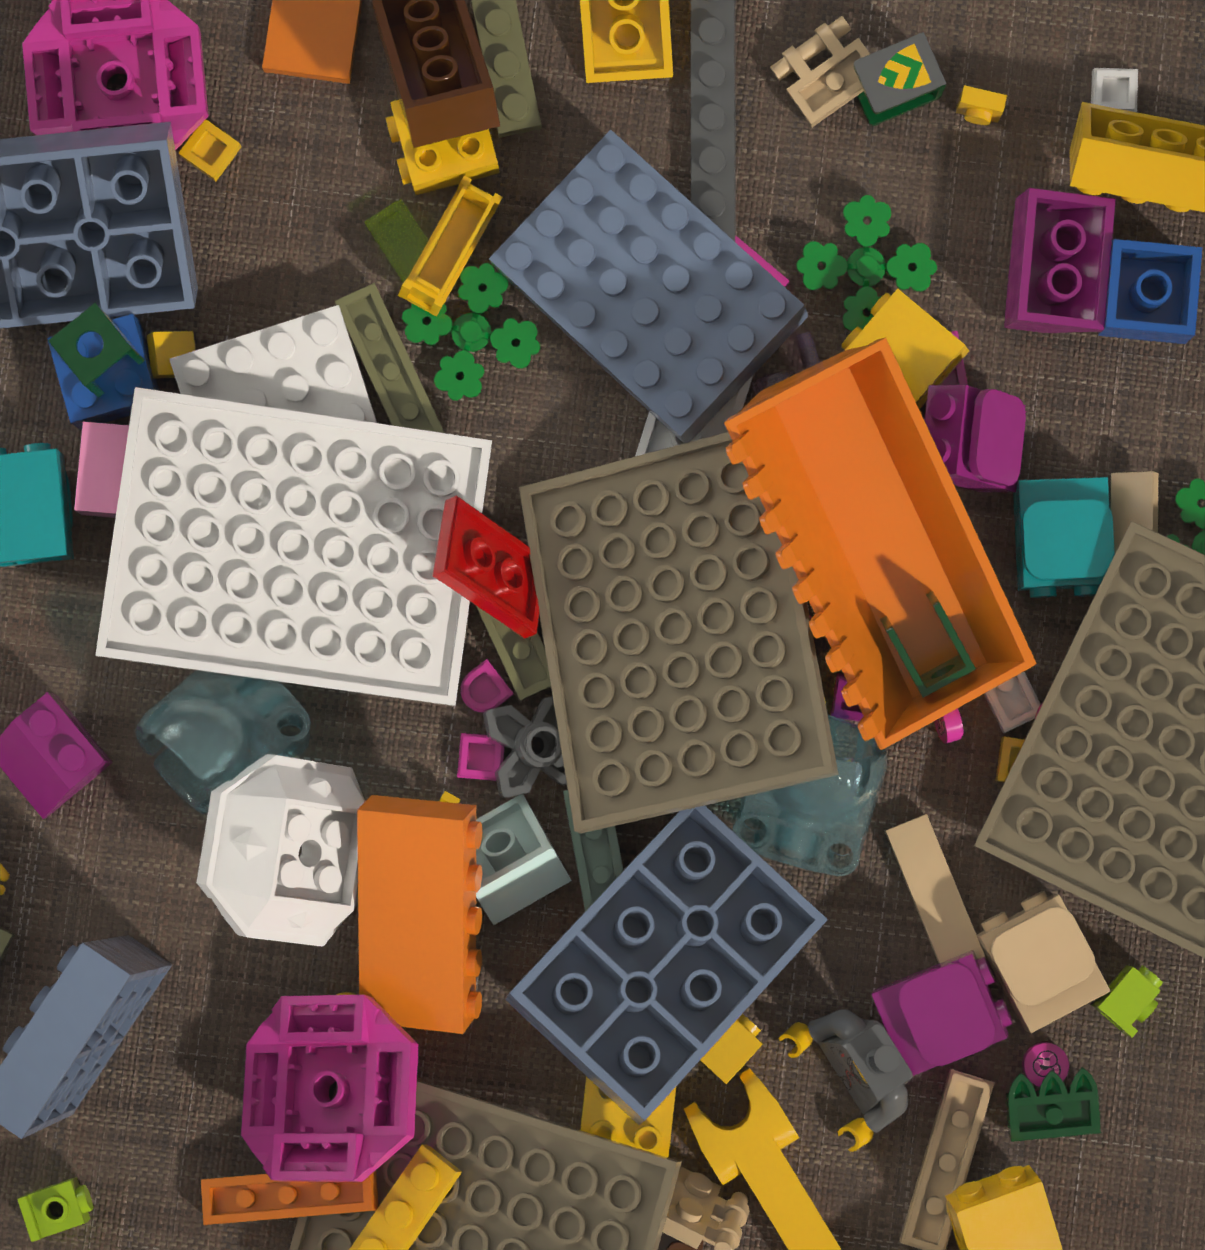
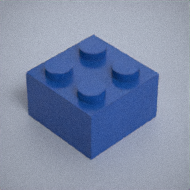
(1152, 291)
(116, 382)

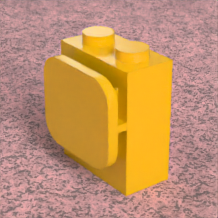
(1003, 1213)

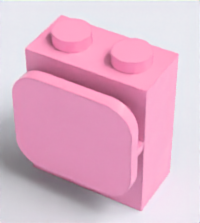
(100, 468)

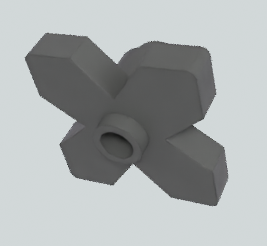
(516, 732)

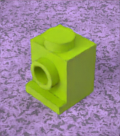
(1129, 998)
(37, 1215)

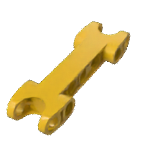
(756, 1153)

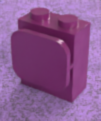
(977, 435)
(943, 1012)

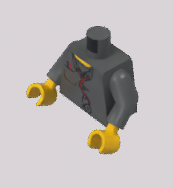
(865, 1064)

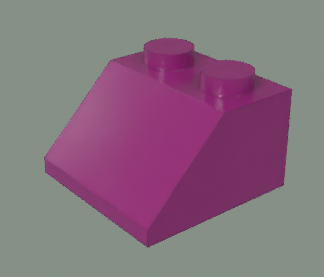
(49, 754)

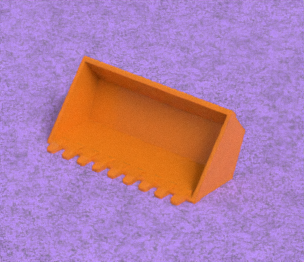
(871, 533)

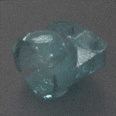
(219, 729)
(816, 814)

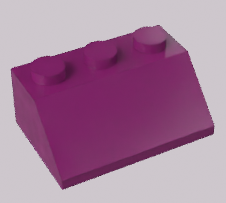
(1059, 262)

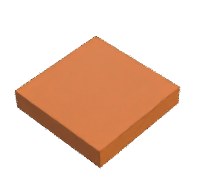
(312, 39)

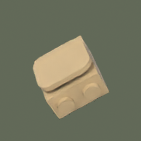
(1042, 961)

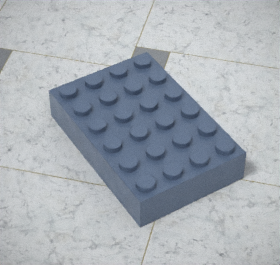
(92, 224)
(649, 287)
(666, 960)
(75, 1030)

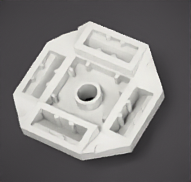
(254, 845)

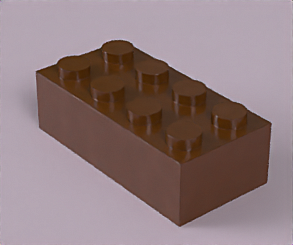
(436, 68)

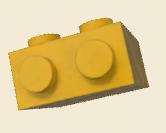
(442, 162)
(918, 341)
(609, 1121)

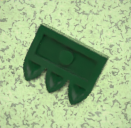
(1054, 1108)

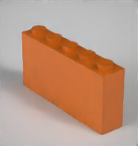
(420, 911)

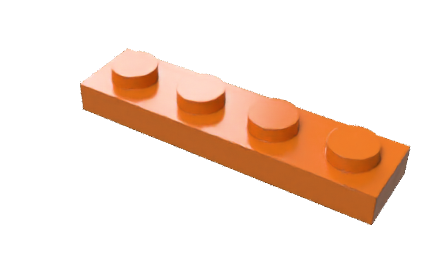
(264, 1199)

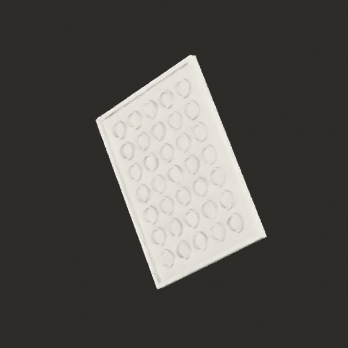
(288, 547)

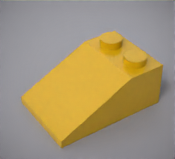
(626, 39)

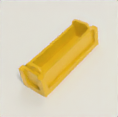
(449, 247)

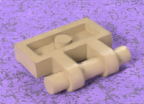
(829, 84)
(693, 1206)

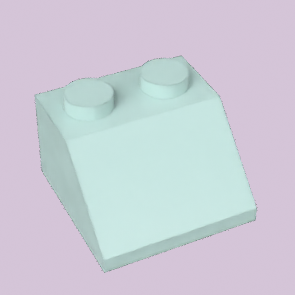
(515, 860)

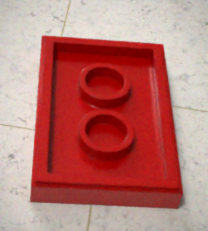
(487, 567)

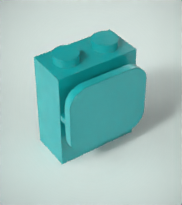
(34, 506)
(1062, 535)

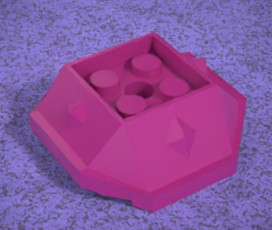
(89, 41)
(288, 1082)

